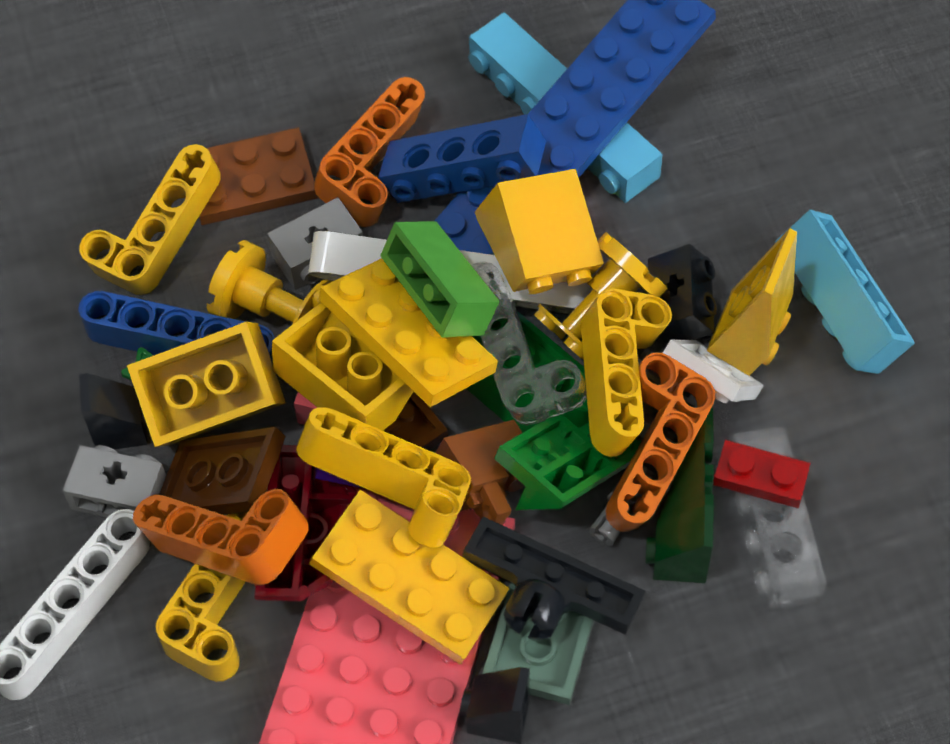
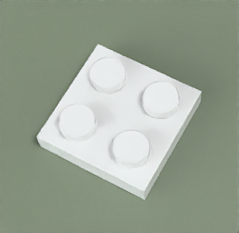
(726, 380)

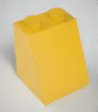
(541, 231)

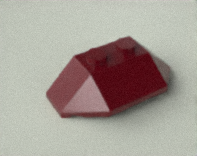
(322, 506)

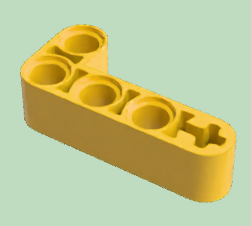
(189, 177)
(611, 334)
(389, 468)
(202, 622)

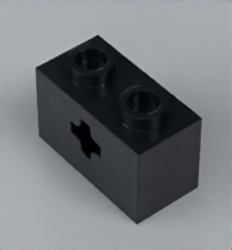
(689, 292)

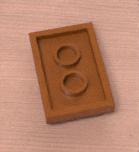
(259, 176)

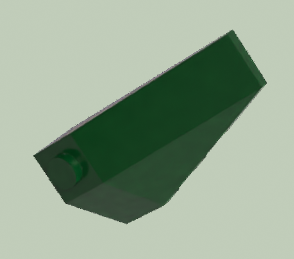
(686, 521)

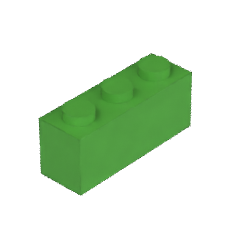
(439, 279)

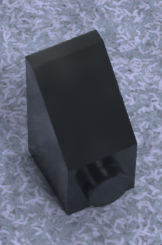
(112, 412)
(498, 704)

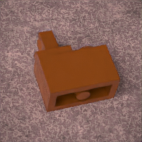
(489, 479)

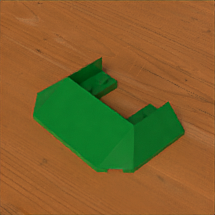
(556, 454)

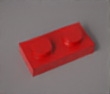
(761, 474)

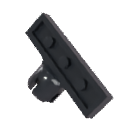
(550, 582)

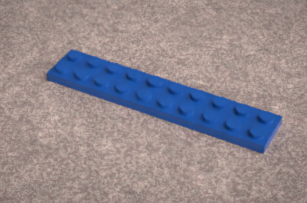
(596, 96)

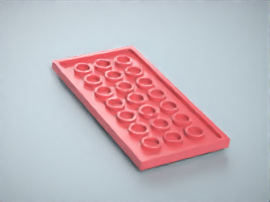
(365, 675)

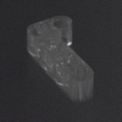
(525, 377)

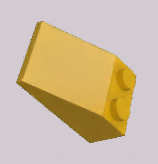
(757, 309)

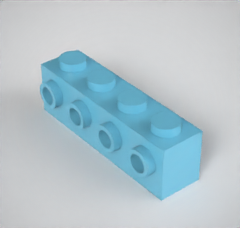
(847, 295)

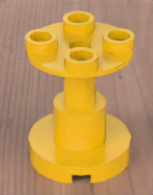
(620, 272)
(243, 284)

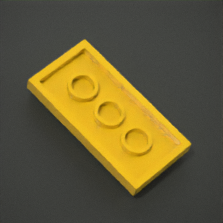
(398, 332)
(413, 584)

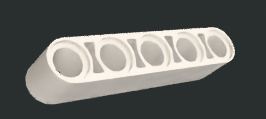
(68, 624)

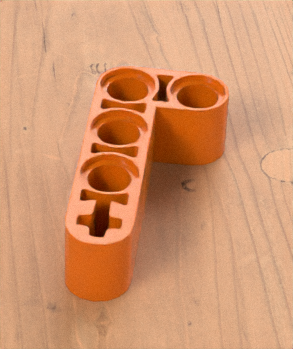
(364, 136)
(655, 448)
(243, 549)

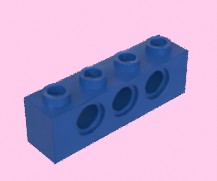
(462, 158)

